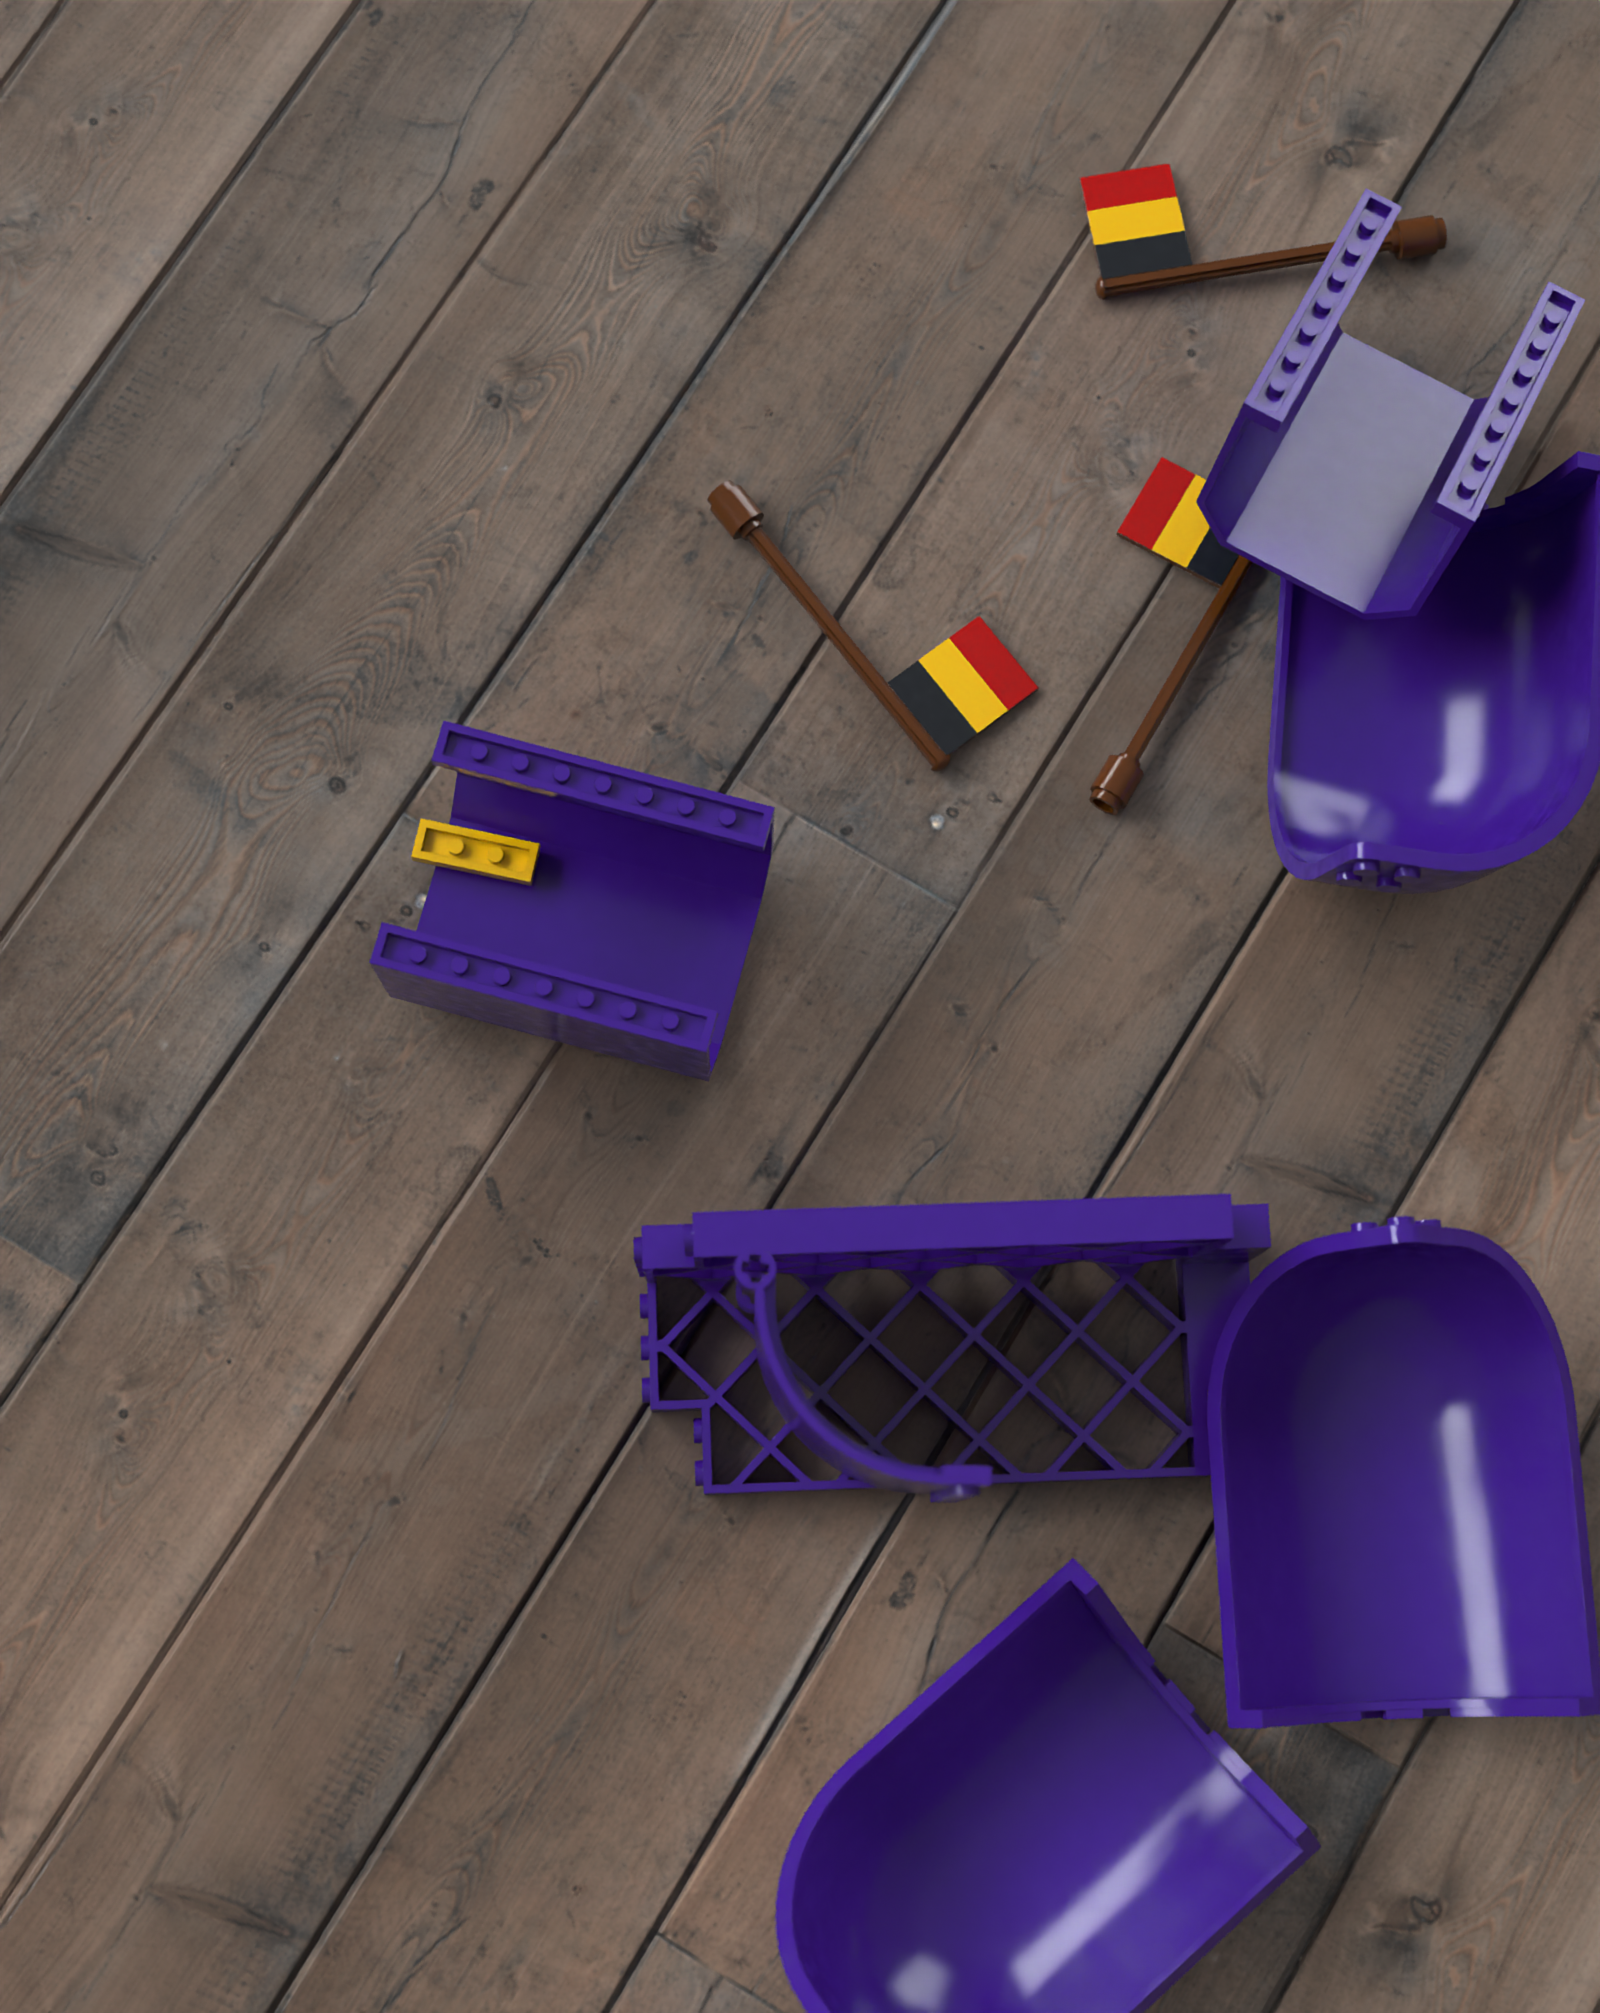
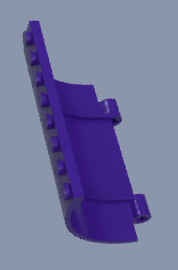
(943, 1483)

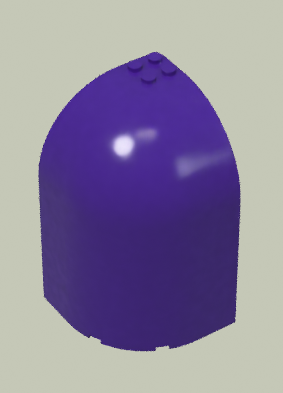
(1452, 733)
(1398, 1488)
(1031, 1833)

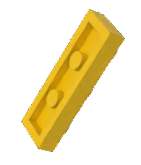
(476, 852)

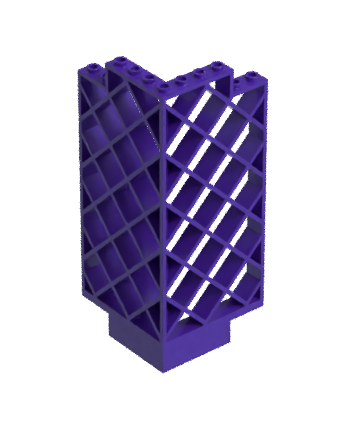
(916, 1241)

